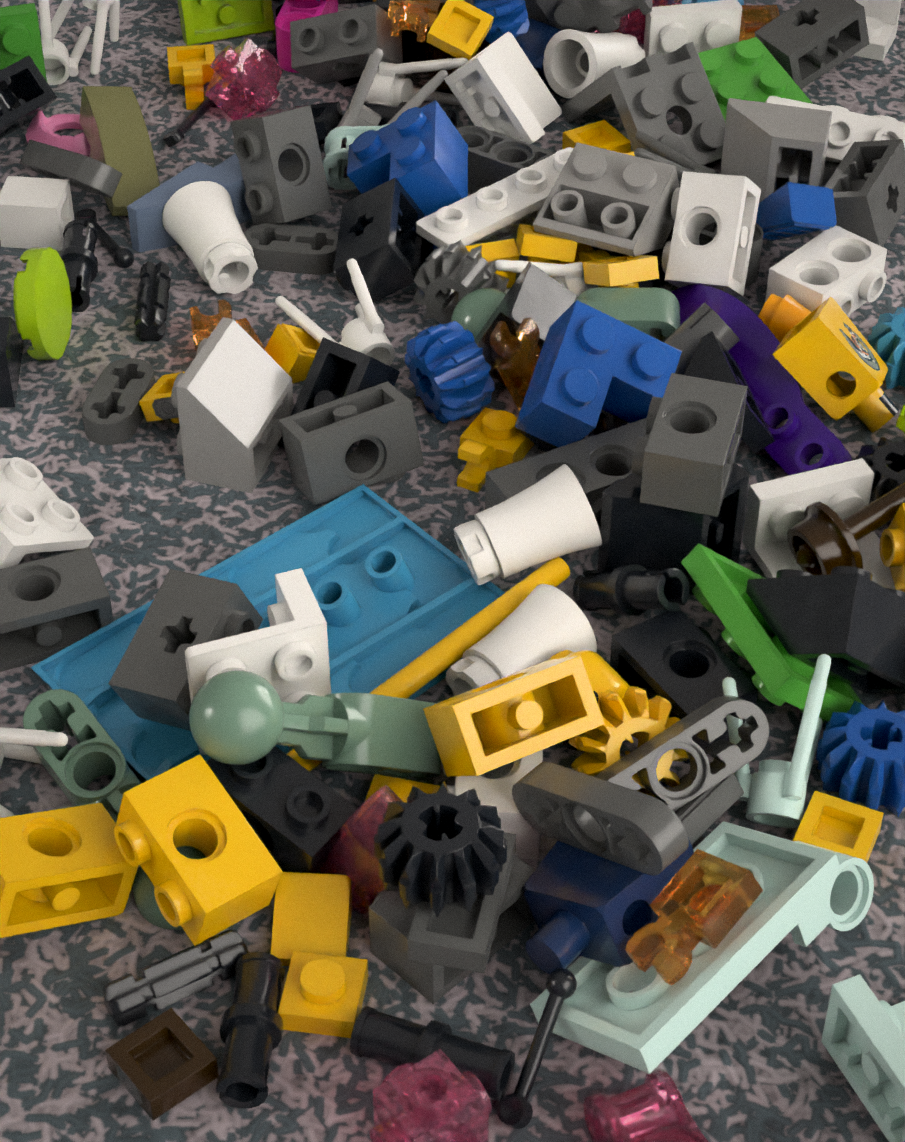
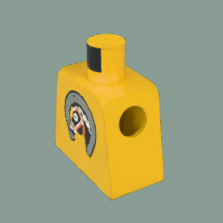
(828, 344)

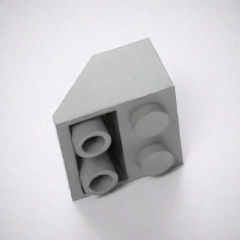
(775, 144)
(610, 201)
(230, 409)

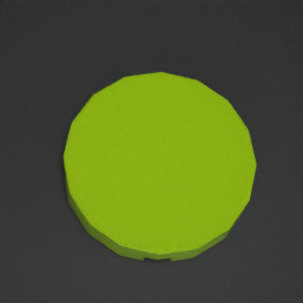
(43, 303)

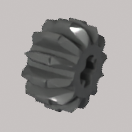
(450, 276)

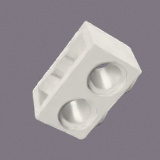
(833, 266)

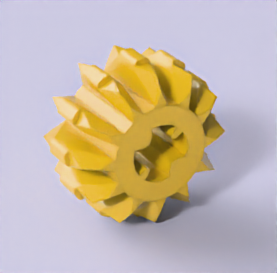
(622, 719)

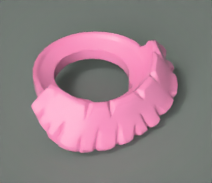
(43, 130)

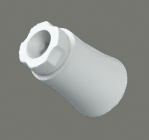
(579, 58)
(208, 231)
(529, 528)
(530, 635)

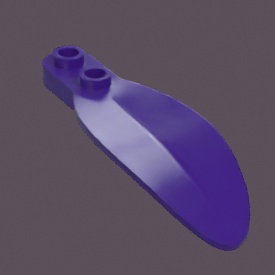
(770, 383)

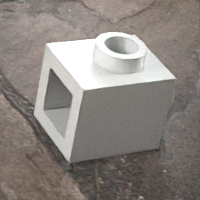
(34, 212)

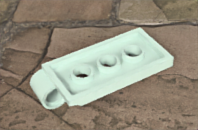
(801, 895)

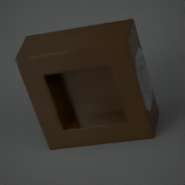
(162, 1063)

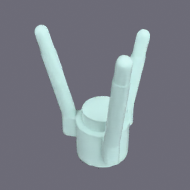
(779, 787)

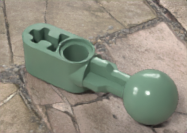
(646, 309)
(242, 718)
(91, 758)

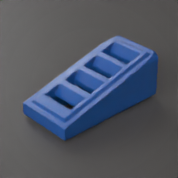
(796, 211)

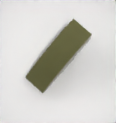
(120, 140)

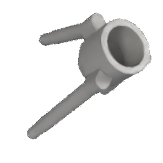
(360, 115)

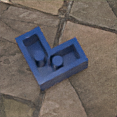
(417, 150)
(592, 367)

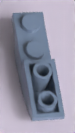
(146, 212)

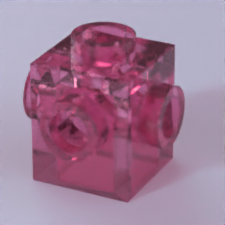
(244, 80)
(430, 1104)

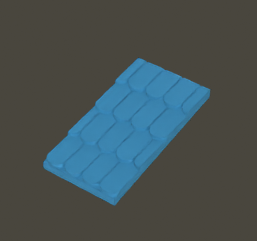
(371, 580)

